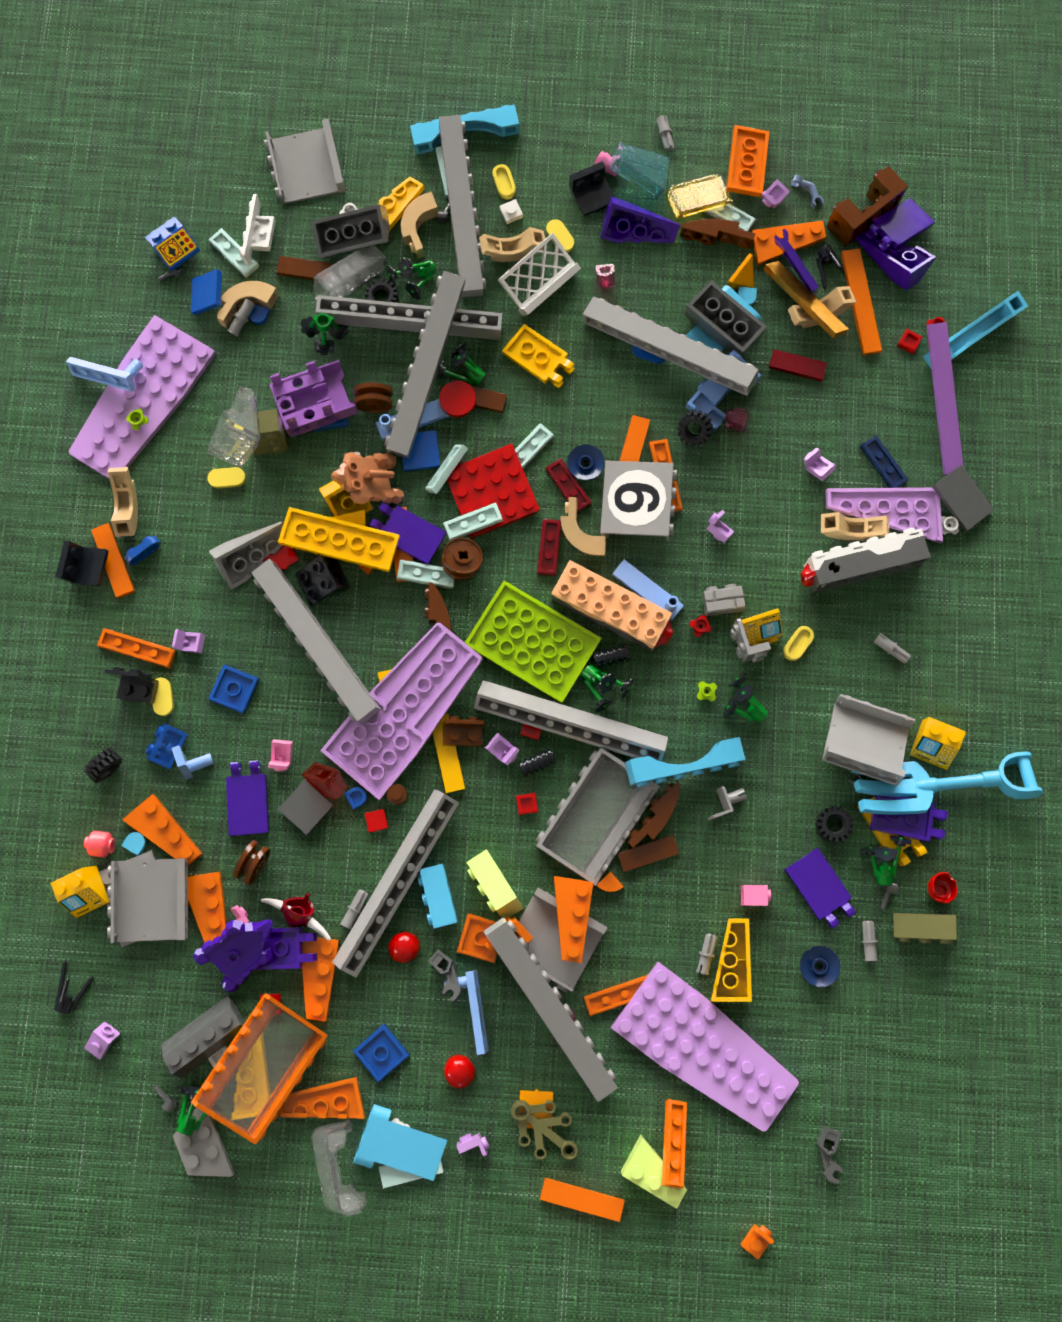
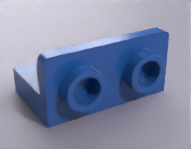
(160, 750)

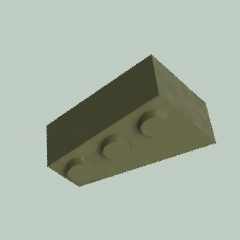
(273, 433)
(925, 927)

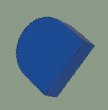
(259, 315)
(356, 797)

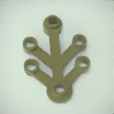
(541, 1126)

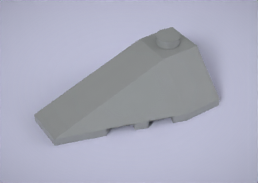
(244, 554)

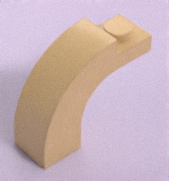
(416, 213)
(511, 248)
(254, 291)
(836, 301)
(125, 502)
(853, 529)
(583, 542)

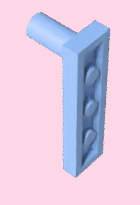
(104, 374)
(432, 413)
(646, 588)
(187, 767)
(471, 982)

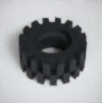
(382, 286)
(687, 435)
(103, 765)
(842, 815)

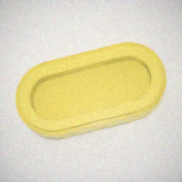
(504, 182)
(561, 233)
(226, 477)
(798, 643)
(164, 698)

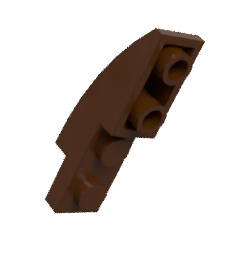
(709, 230)
(437, 609)
(662, 810)

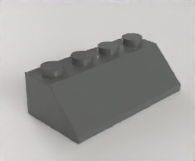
(351, 230)
(724, 319)
(202, 1037)

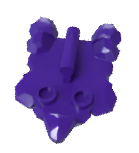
(237, 951)

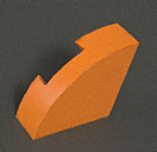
(609, 883)

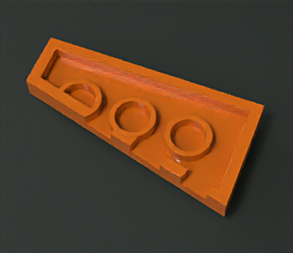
(799, 237)
(162, 829)
(208, 904)
(573, 908)
(319, 977)
(330, 1100)

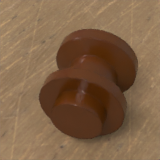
(397, 794)

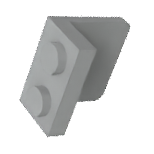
(744, 651)

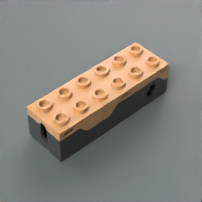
(612, 607)

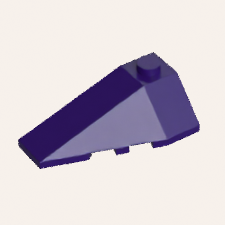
(634, 224)
(903, 265)

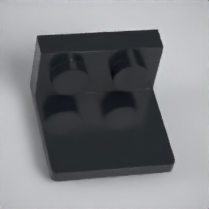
(590, 188)
(81, 564)
(321, 579)
(135, 685)

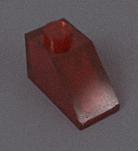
(325, 780)

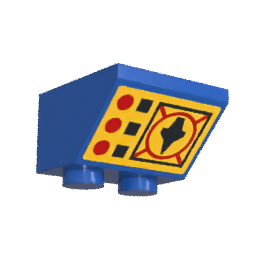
(172, 243)

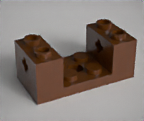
(885, 192)

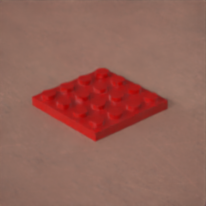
(490, 480)

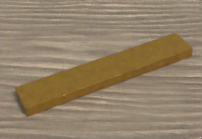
(806, 299)

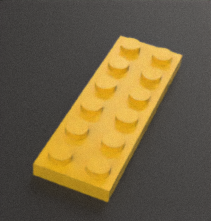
(339, 539)

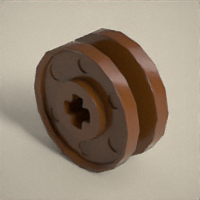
(373, 397)
(452, 556)
(251, 862)

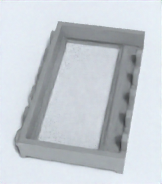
(595, 817)

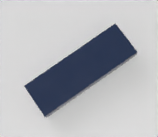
(884, 463)

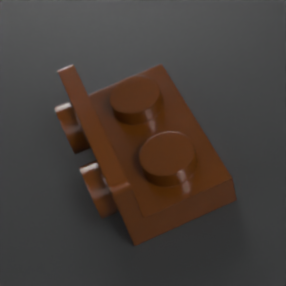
(462, 732)

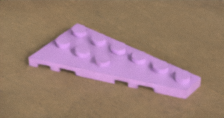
(903, 506)

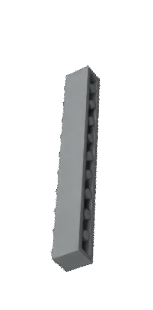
(460, 203)
(406, 317)
(671, 345)
(426, 364)
(316, 642)
(569, 722)
(395, 883)
(550, 1009)

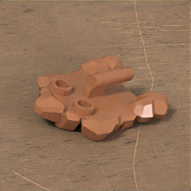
(368, 478)

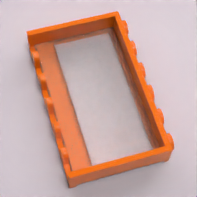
(260, 1069)

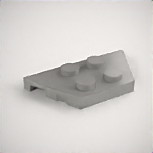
(203, 1151)

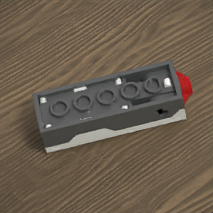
(865, 560)

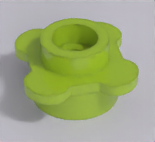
(138, 413)
(702, 695)

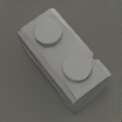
(723, 600)

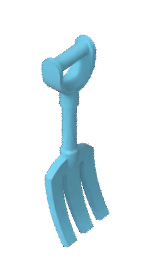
(923, 786)

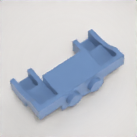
(709, 397)

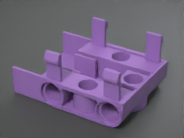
(319, 396)

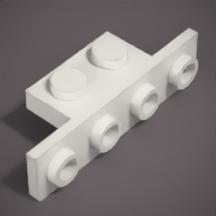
(258, 231)

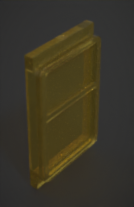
(698, 195)

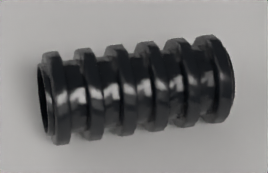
(611, 656)
(537, 762)

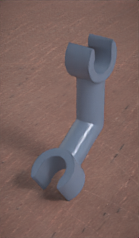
(798, 182)

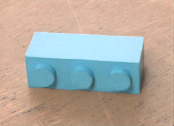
(437, 896)

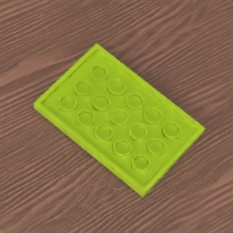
(533, 641)

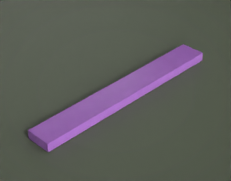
(944, 396)

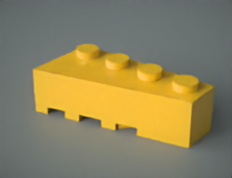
(734, 966)

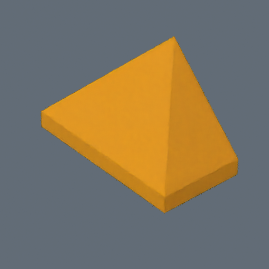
(744, 275)

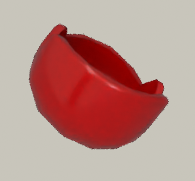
(942, 888)
(404, 947)
(459, 1071)

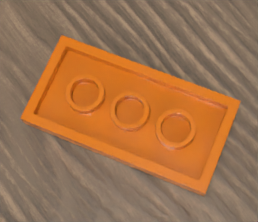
(747, 161)

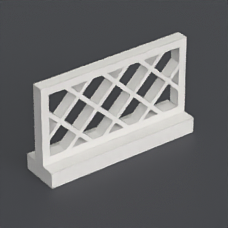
(547, 288)

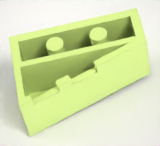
(493, 885)
(645, 1170)

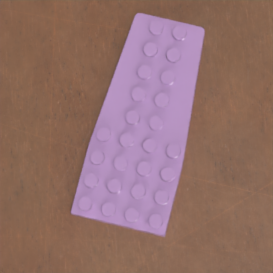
(169, 372)
(411, 705)
(704, 1048)

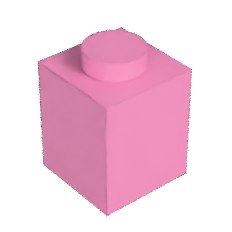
(755, 895)

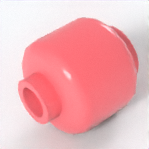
(99, 844)

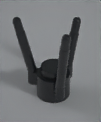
(827, 256)
(64, 1001)

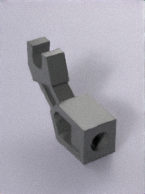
(437, 961)
(828, 1164)

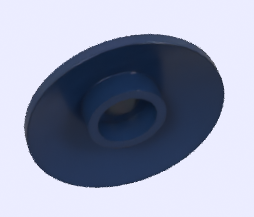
(588, 454)
(829, 970)

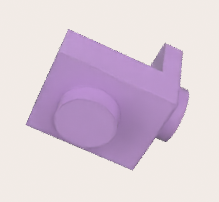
(774, 194)
(818, 465)
(718, 528)
(188, 641)
(502, 749)
(101, 1040)
(468, 1142)

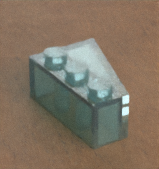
(642, 167)

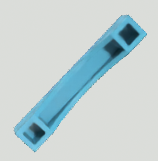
(500, 121)
(984, 325)
(648, 769)

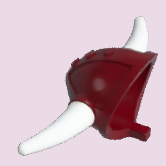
(298, 912)

